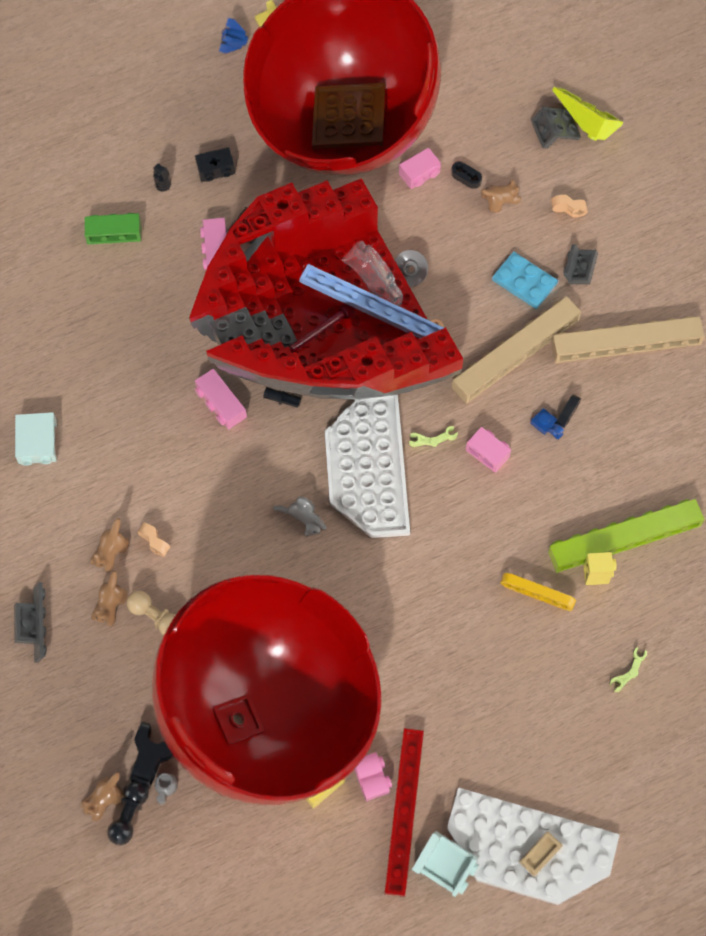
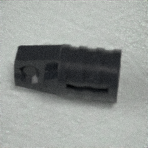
(161, 178)

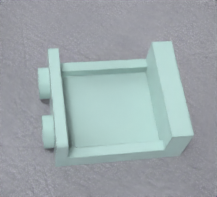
(35, 438)
(446, 863)

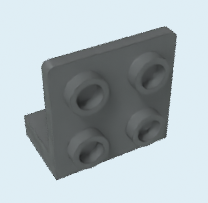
(554, 124)

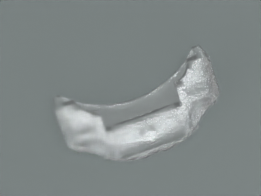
(374, 272)

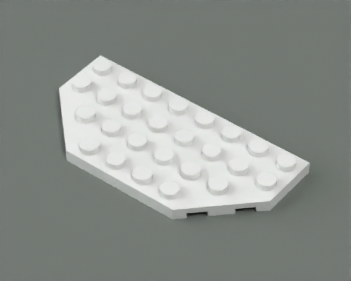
(368, 467)
(505, 832)

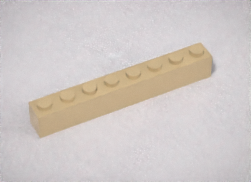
(627, 339)
(515, 350)

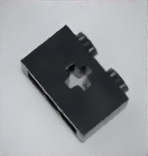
(215, 164)

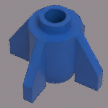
(234, 37)

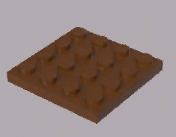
(349, 116)

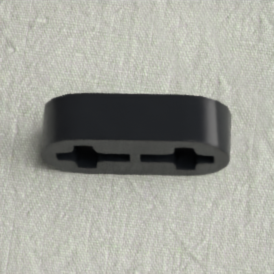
(466, 175)
(568, 411)

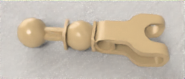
(140, 604)

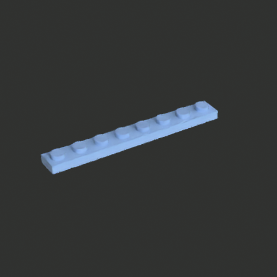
(367, 302)

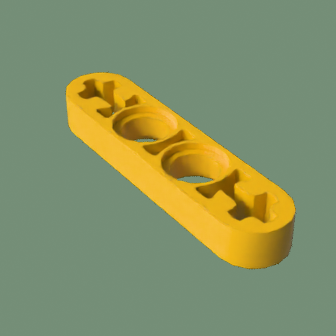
(538, 591)

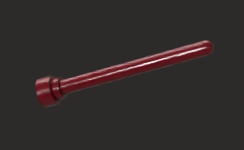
(344, 312)

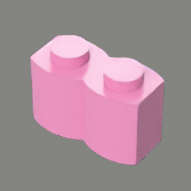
(371, 777)

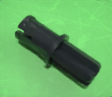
(282, 397)

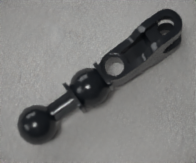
(141, 779)

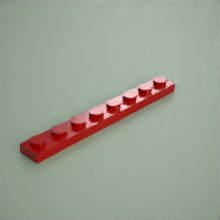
(404, 813)

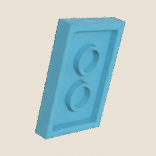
(525, 280)

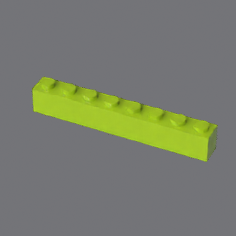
(626, 535)

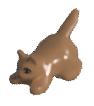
(500, 195)
(110, 545)
(109, 598)
(105, 794)

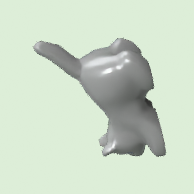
(304, 511)

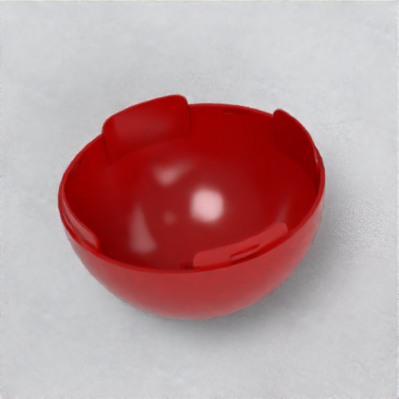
(333, 45)
(284, 665)

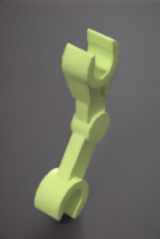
(434, 441)
(623, 679)

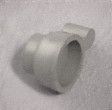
(165, 785)

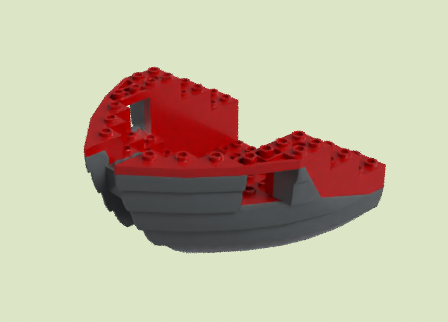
(260, 308)

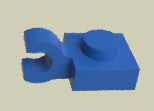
(547, 423)

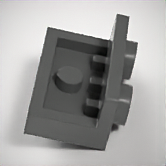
(580, 265)

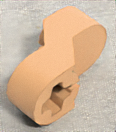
(564, 203)
(150, 534)

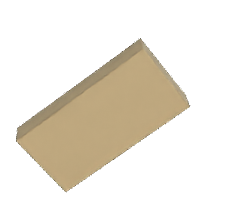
(540, 854)

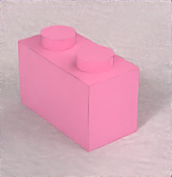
(419, 168)
(488, 449)

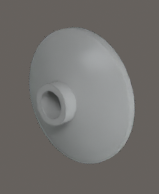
(416, 259)

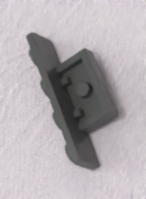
(29, 623)

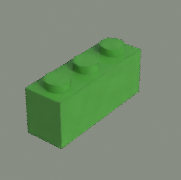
(113, 228)

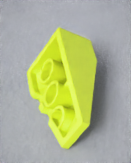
(592, 121)

